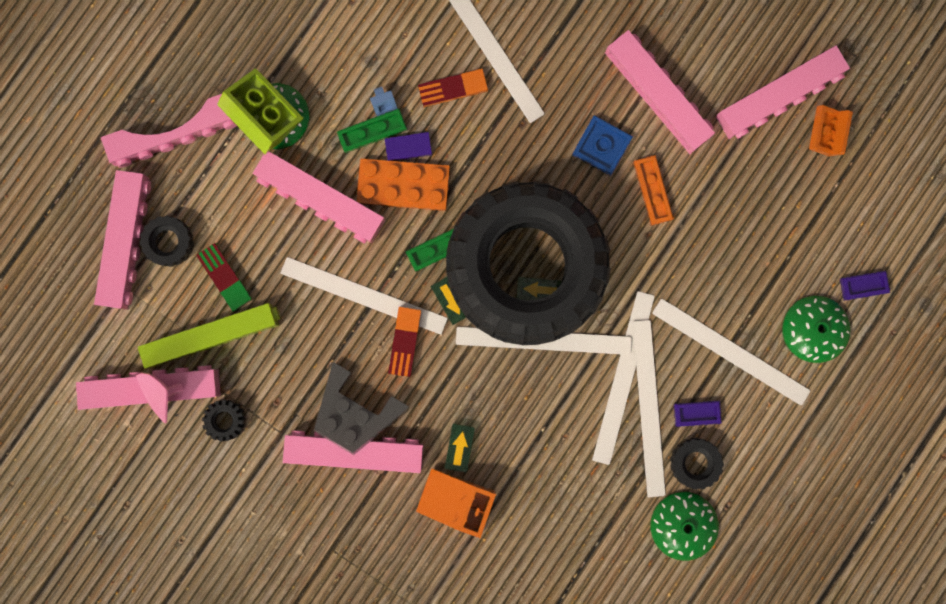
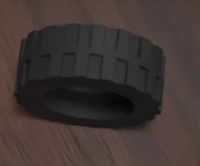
(161, 224)
(713, 458)

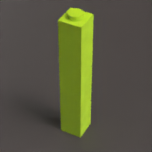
(209, 335)

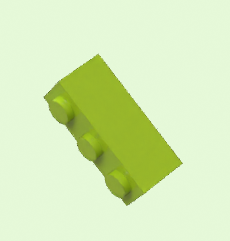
(259, 110)

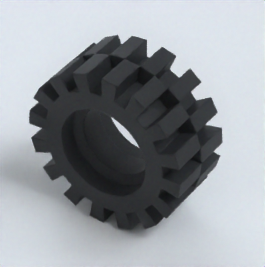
(212, 427)

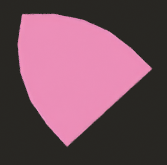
(157, 393)

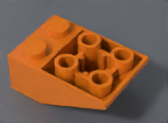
(456, 502)

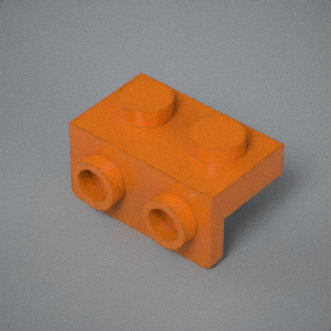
(830, 131)

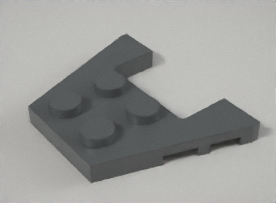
(348, 422)

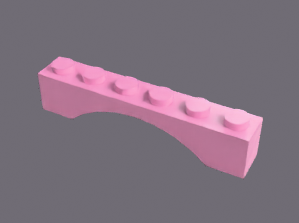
(126, 146)

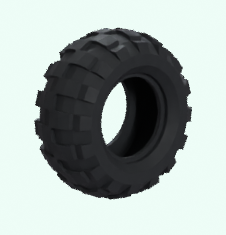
(541, 208)

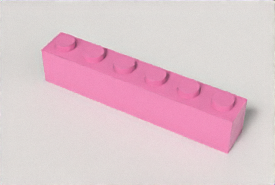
(659, 91)
(783, 92)
(319, 197)
(122, 240)
(126, 391)
(376, 455)

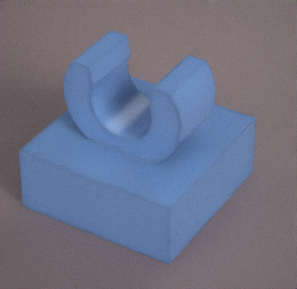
(383, 101)

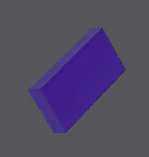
(408, 146)
(864, 285)
(697, 413)

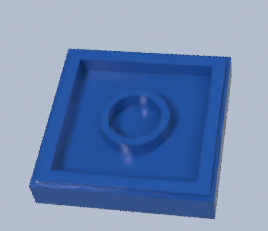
(602, 145)

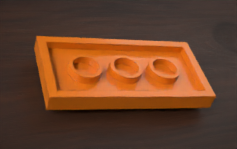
(403, 184)

